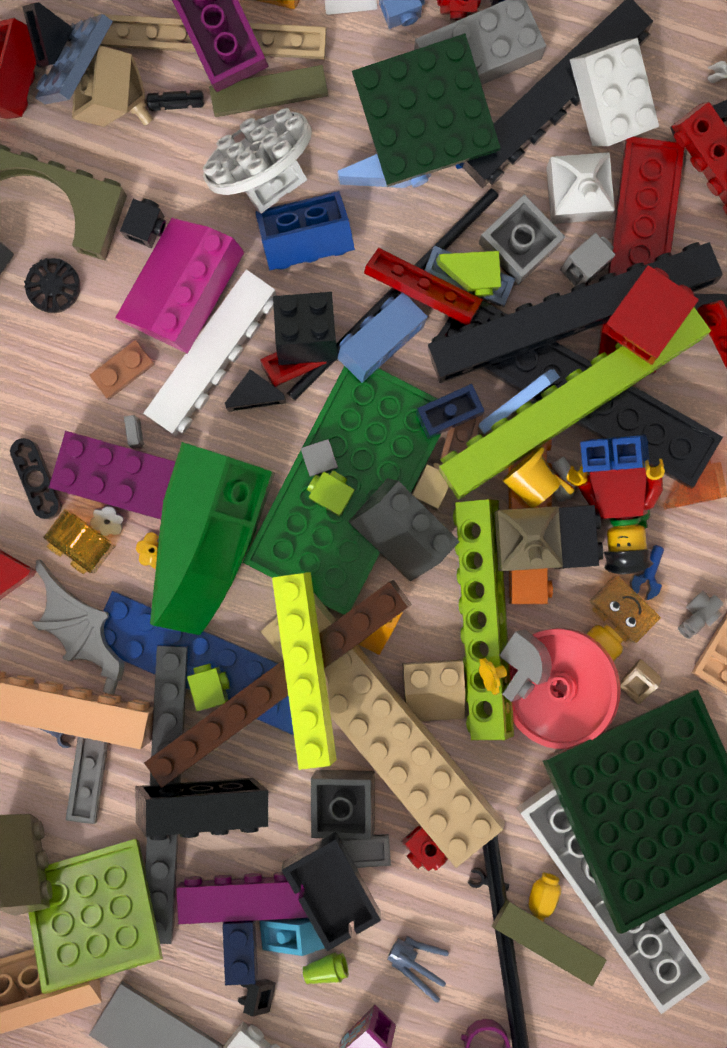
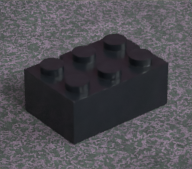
(332, 891)

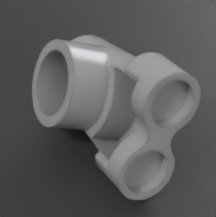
(704, 610)

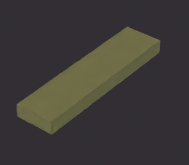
(270, 91)
(549, 943)

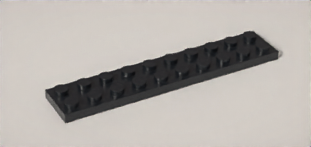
(670, 435)

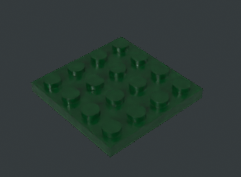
(426, 110)

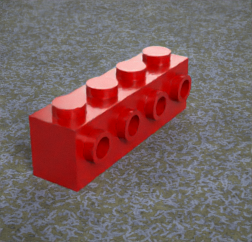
(706, 141)

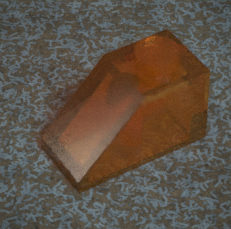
(708, 487)

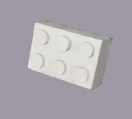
(614, 92)

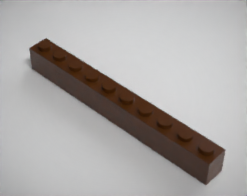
(272, 686)

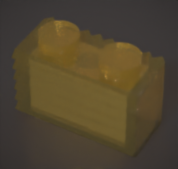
(79, 542)

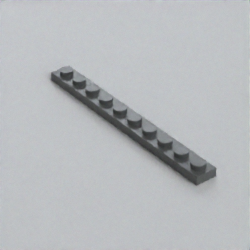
(167, 726)

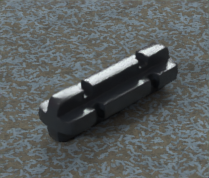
(175, 100)

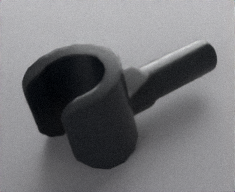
(484, 879)

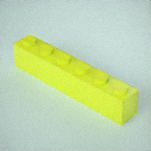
(304, 670)

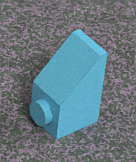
(290, 936)

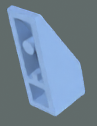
(369, 173)

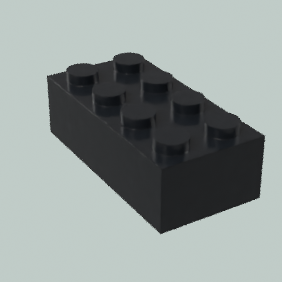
(201, 807)

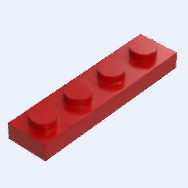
(422, 286)

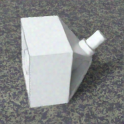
(580, 188)

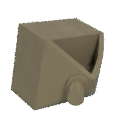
(528, 538)

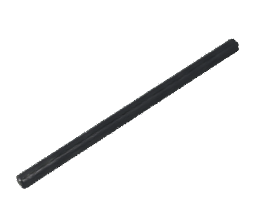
(505, 947)

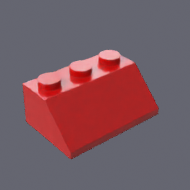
(16, 68)

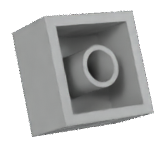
(522, 238)

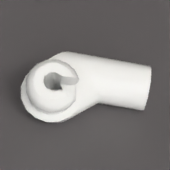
(562, 468)

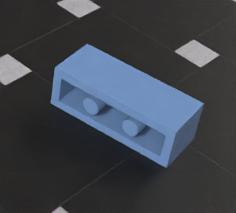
(381, 336)

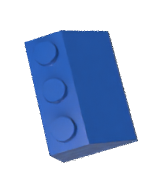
(305, 231)

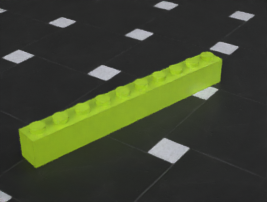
(559, 410)

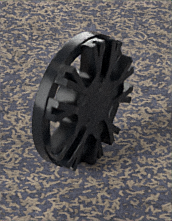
(52, 285)

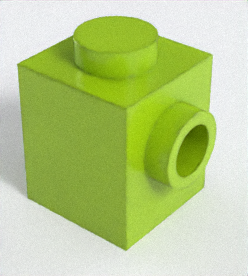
(331, 492)
(208, 686)

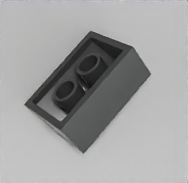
(403, 530)

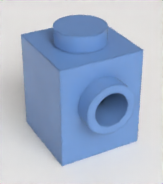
(401, 11)

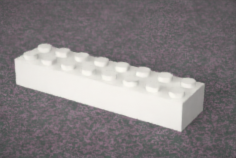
(650, 950)

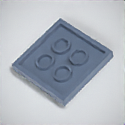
(73, 60)

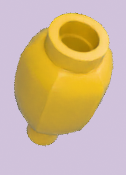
(544, 896)

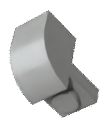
(531, 661)

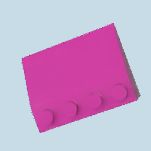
(181, 283)

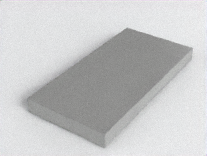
(140, 1022)

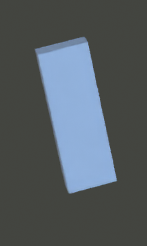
(520, 399)

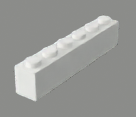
(211, 353)

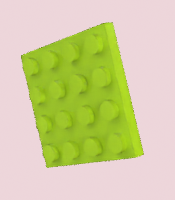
(96, 918)

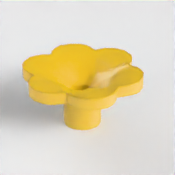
(143, 548)
(491, 675)

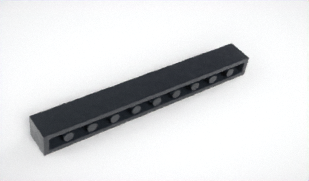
(561, 315)

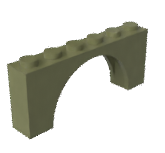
(94, 202)

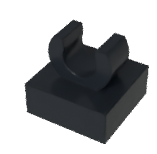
(258, 997)

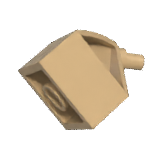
(110, 89)

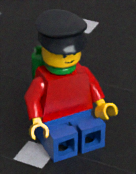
(624, 491)

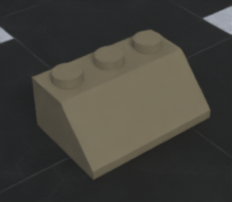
(23, 865)

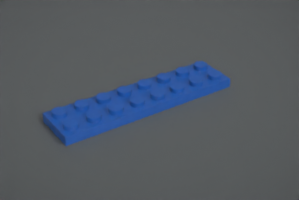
(136, 642)

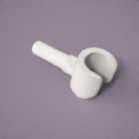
(720, 70)

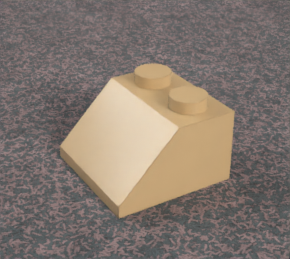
(435, 689)

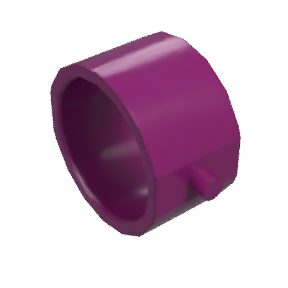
(482, 1025)

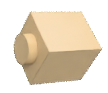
(431, 487)

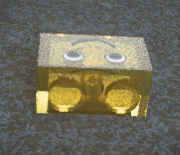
(624, 610)

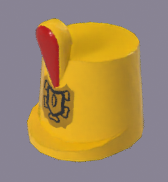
(534, 479)

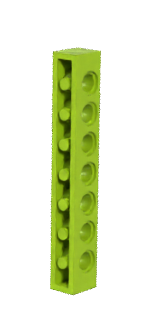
(479, 724)

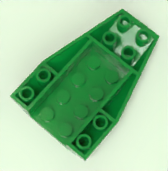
(204, 535)

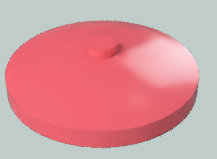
(578, 696)

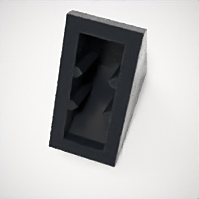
(46, 32)
(254, 393)

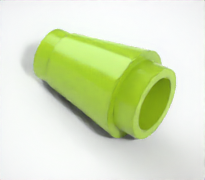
(328, 969)

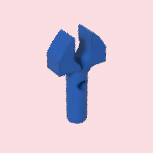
(649, 575)

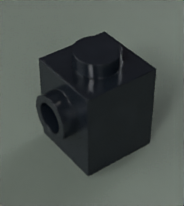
(143, 222)

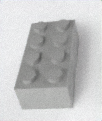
(498, 37)

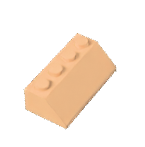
(22, 997)

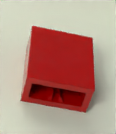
(650, 314)

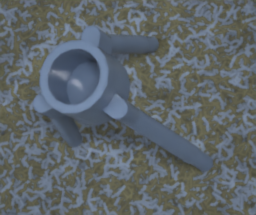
(404, 957)

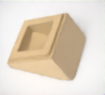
(640, 681)

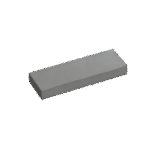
(87, 781)

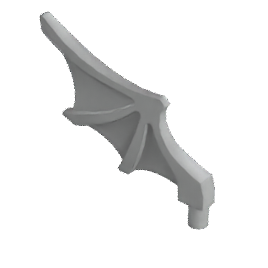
(78, 629)

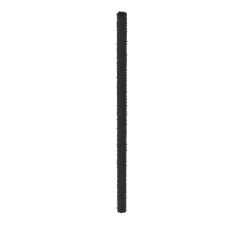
(480, 206)

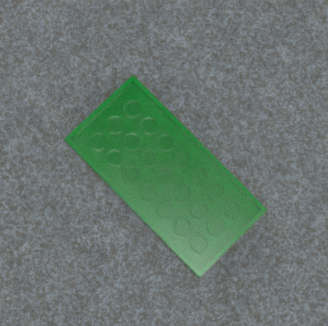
(372, 439)

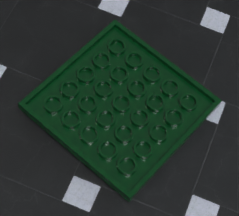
(649, 808)

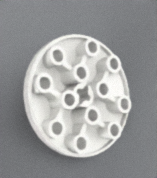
(261, 162)

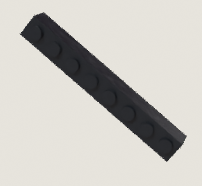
(553, 95)

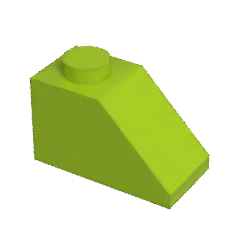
(473, 270)

